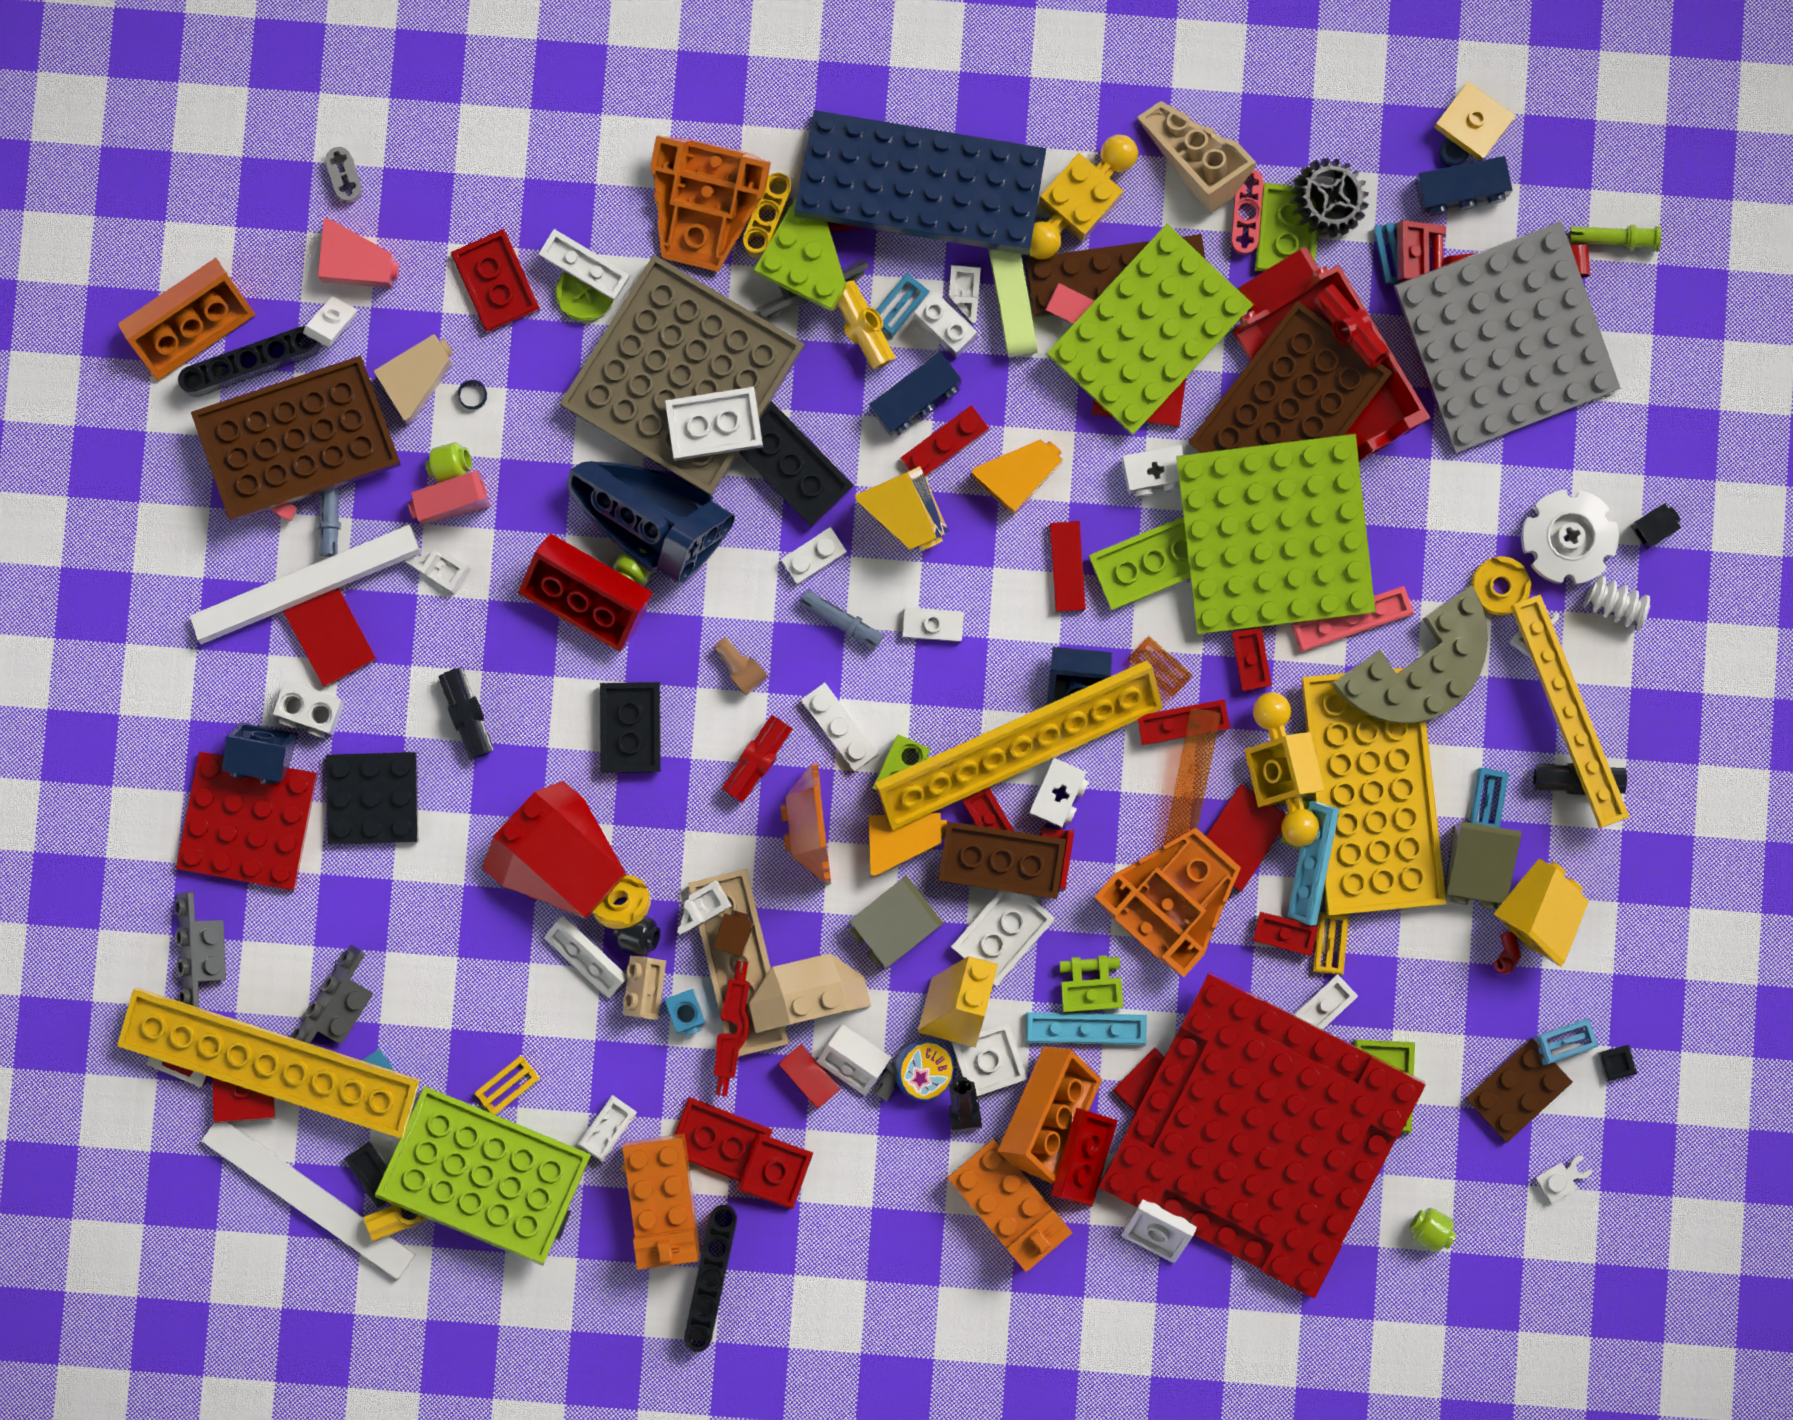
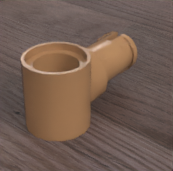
(743, 670)

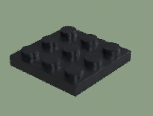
(372, 798)

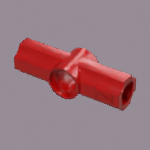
(1352, 326)
(757, 758)

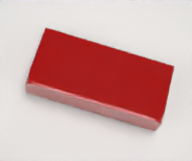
(809, 1076)

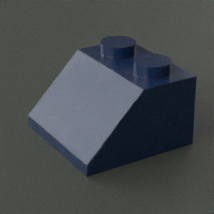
(1076, 670)
(258, 752)

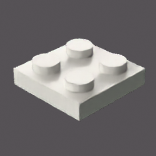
(993, 1061)
(1158, 1231)

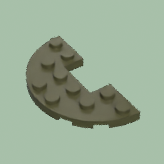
(1432, 681)

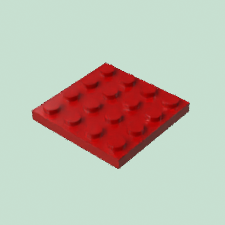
(246, 826)

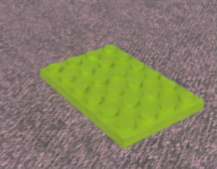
(1149, 329)
(483, 1175)

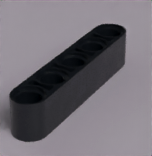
(235, 358)
(704, 1291)

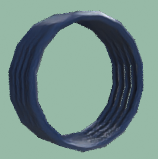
(472, 407)

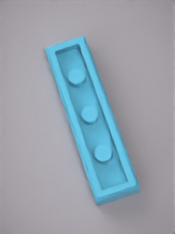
(1313, 867)
(1086, 1028)

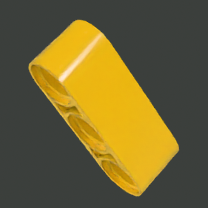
(773, 202)

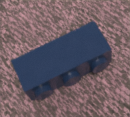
(1463, 186)
(916, 395)

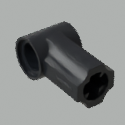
(964, 1106)

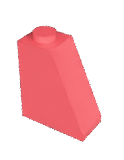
(353, 259)
(449, 498)

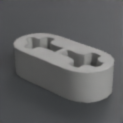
(350, 173)

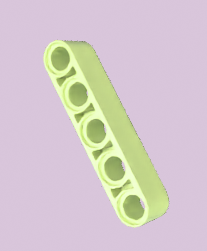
(1013, 303)

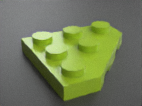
(804, 260)

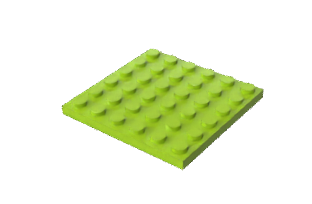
(1276, 533)

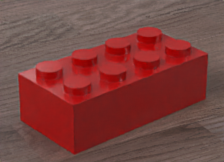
(585, 592)

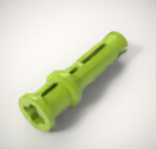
(1630, 237)

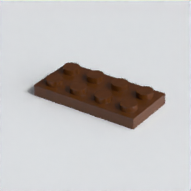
(1002, 860)

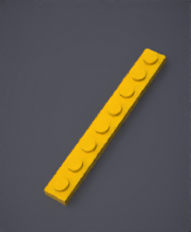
(1570, 711)

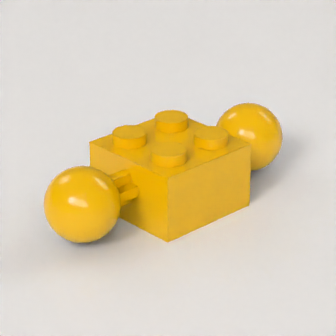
(1082, 196)
(1285, 769)

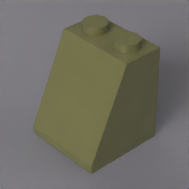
(1481, 864)
(895, 923)

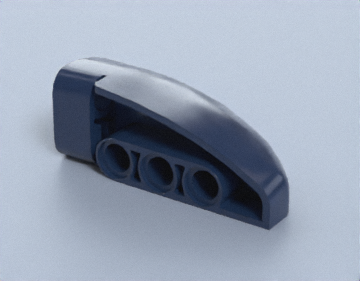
(651, 512)

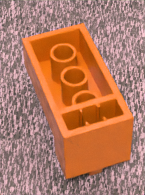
(661, 1201)
(1009, 1205)

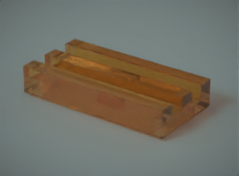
(1172, 661)

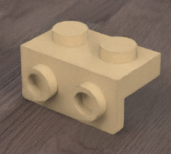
(644, 987)

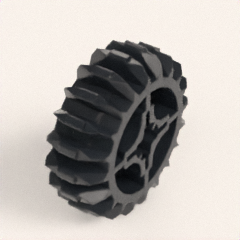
(1350, 206)

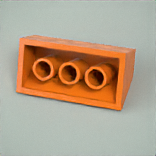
(186, 319)
(1046, 1112)

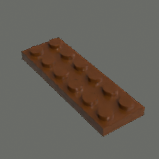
(1084, 270)

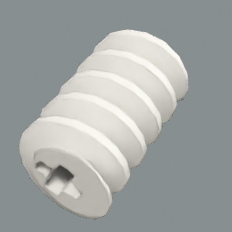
(1618, 602)

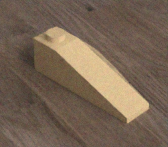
(1203, 160)

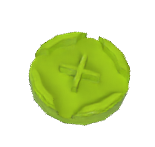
(580, 300)

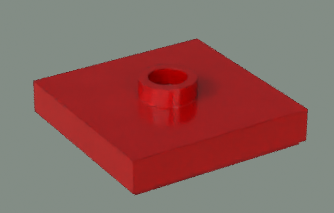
(240, 1104)
(774, 1170)

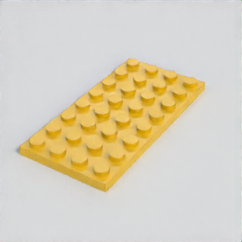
(1387, 817)

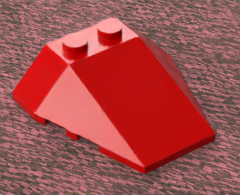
(555, 852)

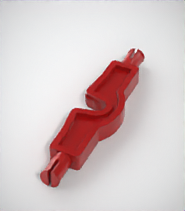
(729, 1044)

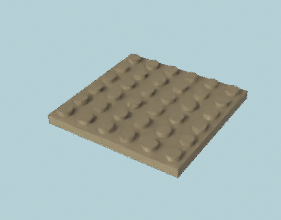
(673, 344)

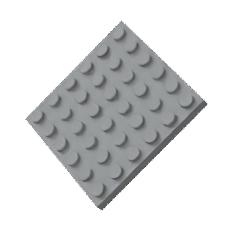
(1507, 337)

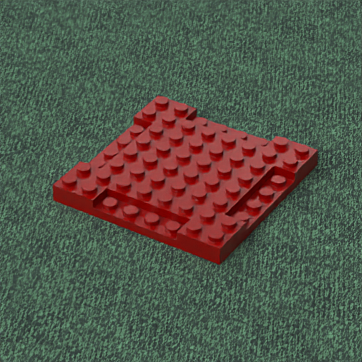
(1262, 1133)

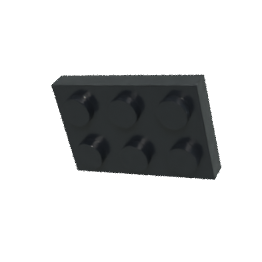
(630, 727)

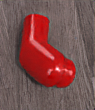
(1510, 955)

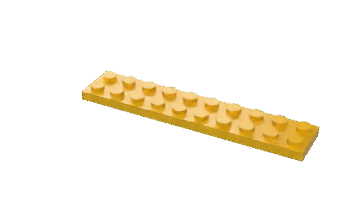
(1019, 745)
(268, 1062)

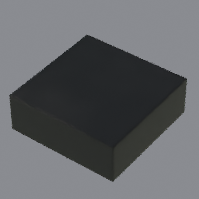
(1617, 1062)

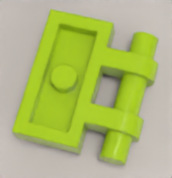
(1091, 994)

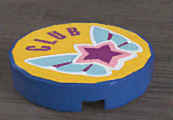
(924, 1070)

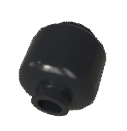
(639, 938)

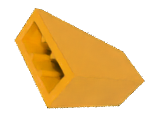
(1018, 473)
(894, 847)

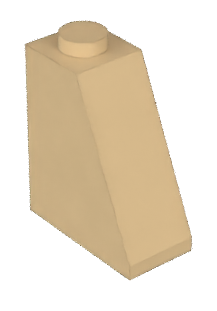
(415, 375)

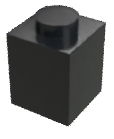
(1656, 525)

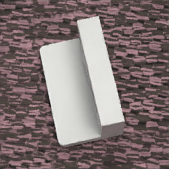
(853, 1059)

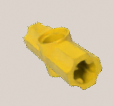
(864, 327)
(388, 1222)

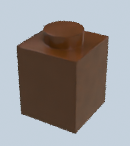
(734, 933)

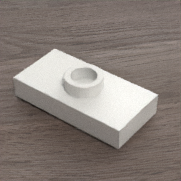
(330, 321)
(933, 624)
(607, 1128)

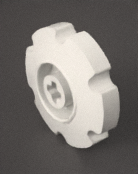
(1561, 515)

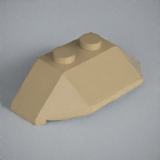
(807, 992)

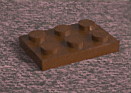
(1518, 1090)

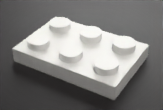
(714, 423)
(1004, 931)

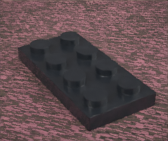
(796, 467)

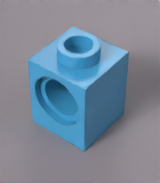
(675, 1002)

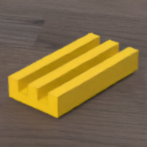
(1330, 944)
(527, 1069)

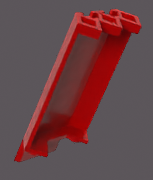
(1275, 291)

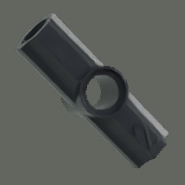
(466, 713)
(1565, 778)

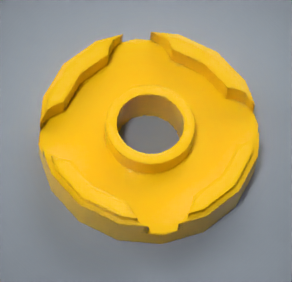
(1504, 568)
(631, 911)

